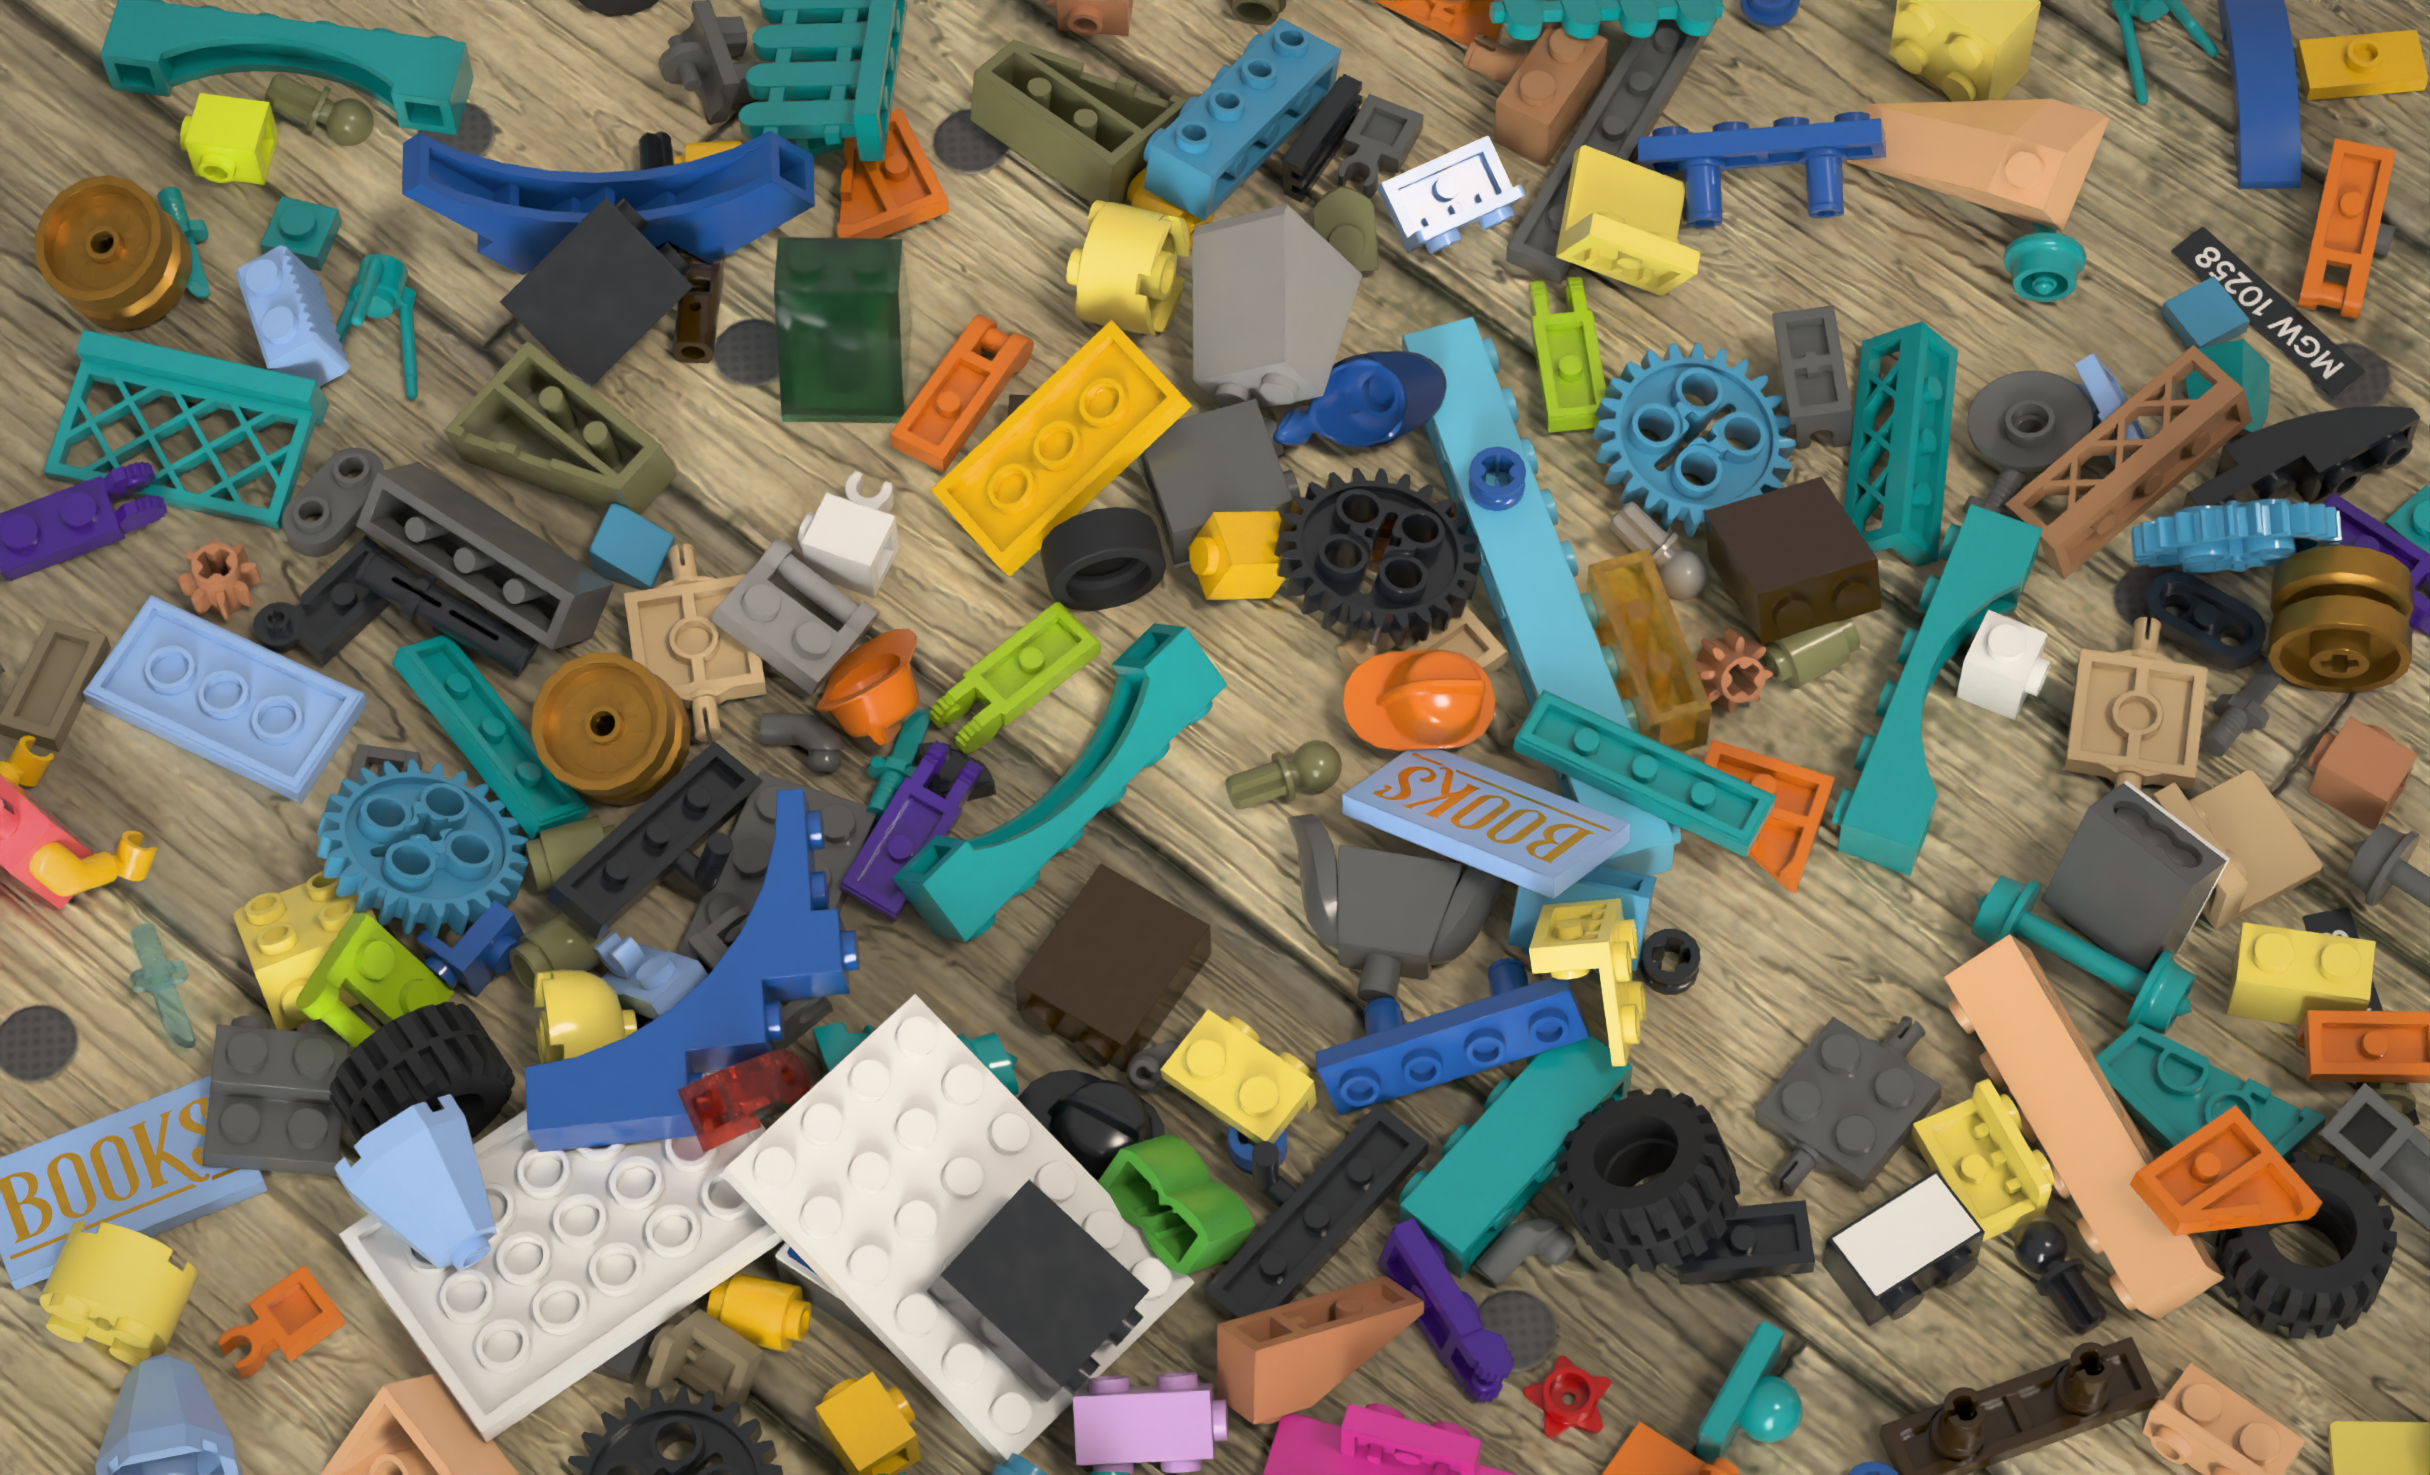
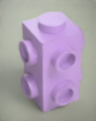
(1157, 1423)

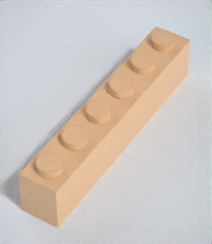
(2079, 1123)

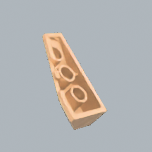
(1993, 153)

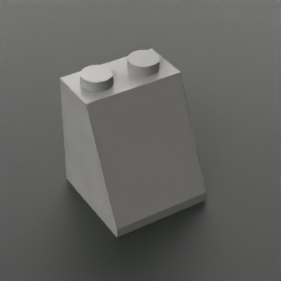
(1267, 308)

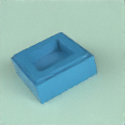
(2205, 315)

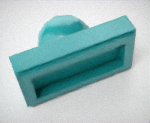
(1751, 1398)

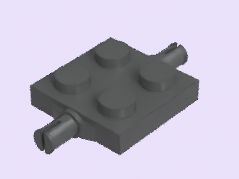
(1847, 1104)

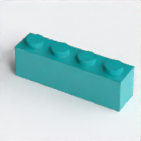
(1510, 1151)

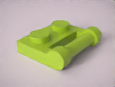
(376, 973)

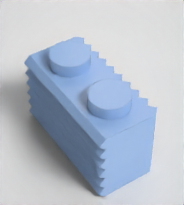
(291, 317)

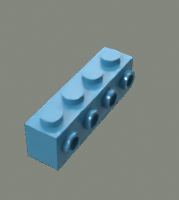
(1240, 118)

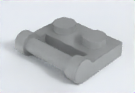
(786, 631)

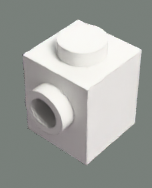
(2003, 665)

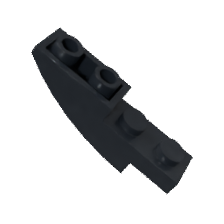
(2309, 454)

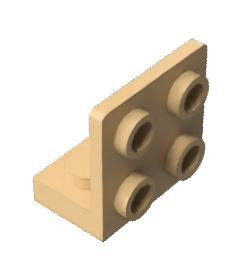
(2257, 836)

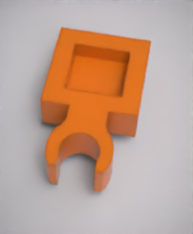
(289, 1317)

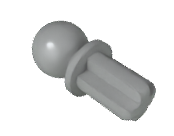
(1680, 571)

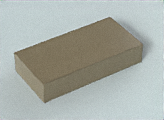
(53, 684)

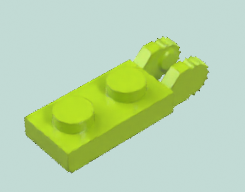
(1567, 358)
(1016, 676)

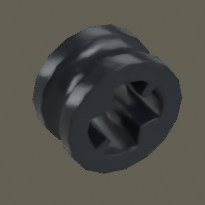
(1685, 973)

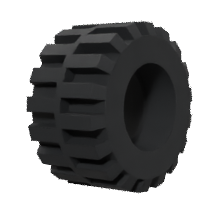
(417, 1061)
(1661, 1217)
(2305, 1295)

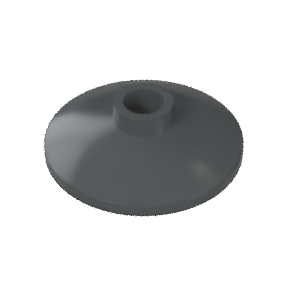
(2024, 404)

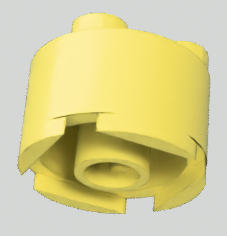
(1129, 267)
(116, 1291)

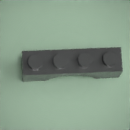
(2385, 1149)

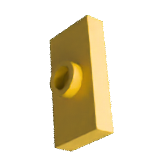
(2361, 65)

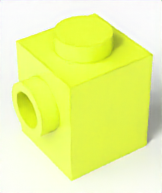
(230, 139)

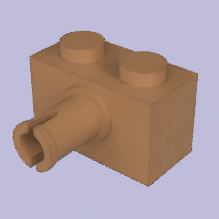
(1543, 87)

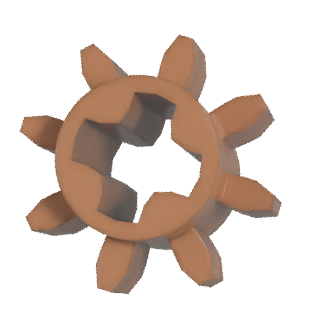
(219, 579)
(1744, 679)

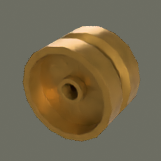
(113, 253)
(2341, 619)
(610, 728)

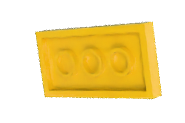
(1060, 447)

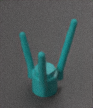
(2149, 11)
(377, 294)

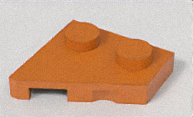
(888, 193)
(1798, 810)
(2224, 1181)

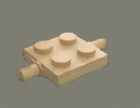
(682, 645)
(2136, 714)

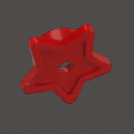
(1568, 1381)

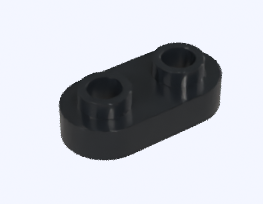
(2206, 620)

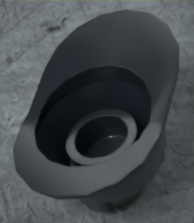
(1091, 1116)

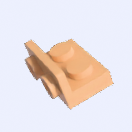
(2218, 1430)

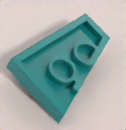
(2179, 1092)

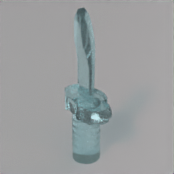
(160, 978)

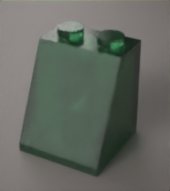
(842, 329)

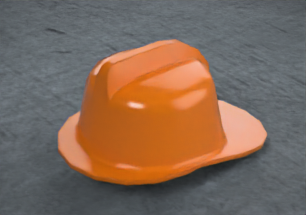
(874, 687)
(1419, 700)

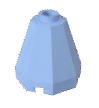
(424, 1184)
(166, 1425)

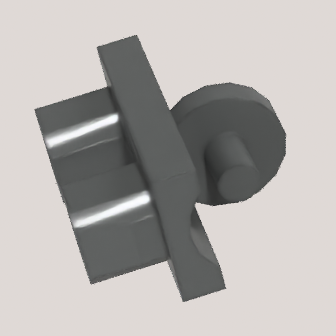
(704, 63)

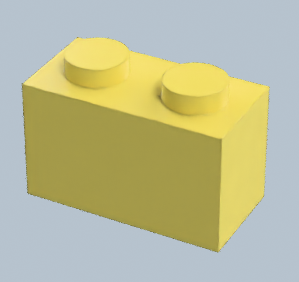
(2292, 971)

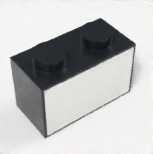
(1904, 1249)

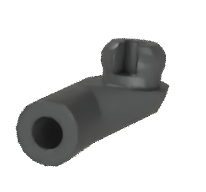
(1525, 1240)

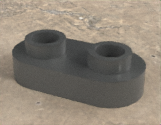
(334, 497)

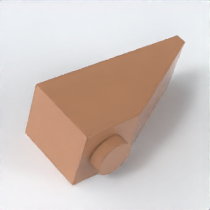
(1305, 1348)

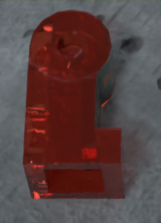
(742, 1095)

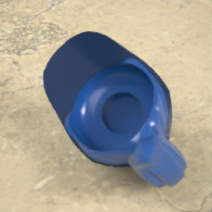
(1369, 401)

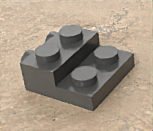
(274, 1098)

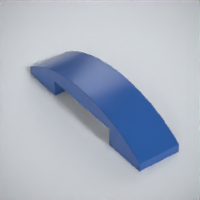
(2263, 92)

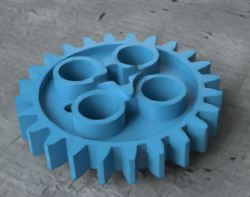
(1655, 401)
(2234, 535)
(421, 847)

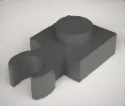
(1378, 139)

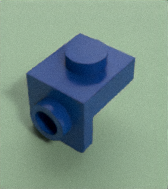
(478, 954)

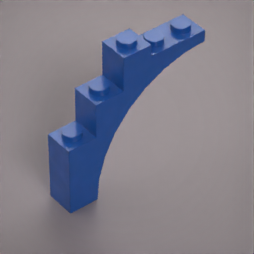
(696, 205)
(784, 953)

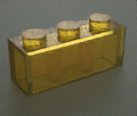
(1649, 651)

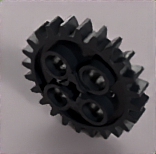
(1332, 539)
(640, 1439)

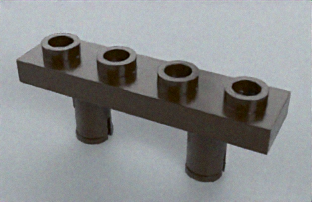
(2022, 1413)

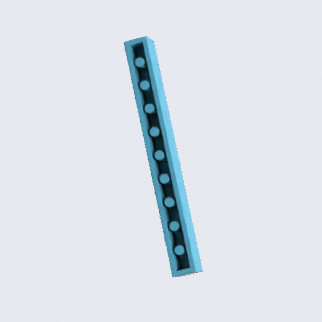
(1530, 571)

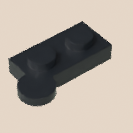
(329, 610)
(1758, 1243)

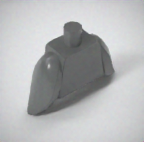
(1387, 908)

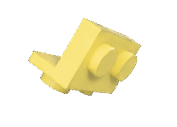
(1239, 1078)
(1987, 1160)

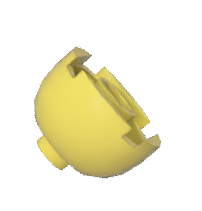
(578, 1014)

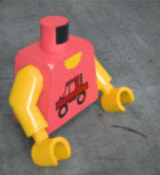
(43, 850)

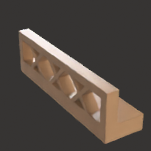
(2147, 474)

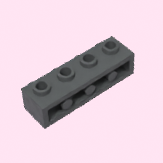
(485, 555)

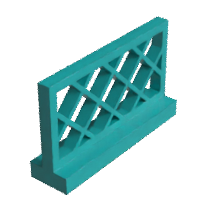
(195, 379)

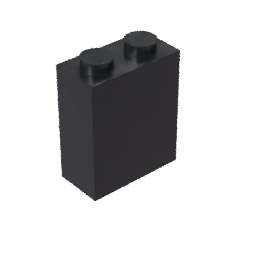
(599, 291)
(1040, 1293)

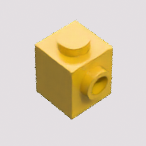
(1237, 555)
(869, 1427)

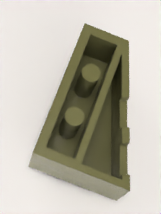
(1067, 120)
(559, 436)

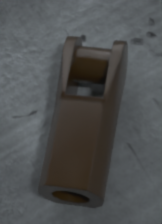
(699, 313)

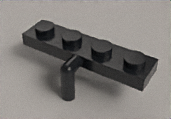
(659, 840)
(1317, 1215)

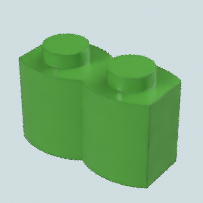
(1176, 1204)

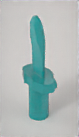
(195, 231)
(893, 769)

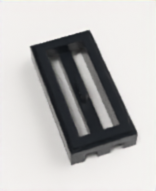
(1320, 138)

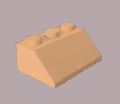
(416, 1431)

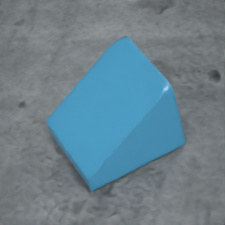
(629, 548)

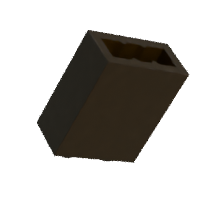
(1792, 560)
(1112, 969)

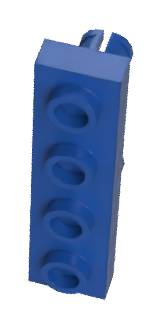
(1735, 146)
(1453, 1043)

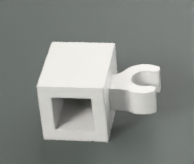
(851, 538)

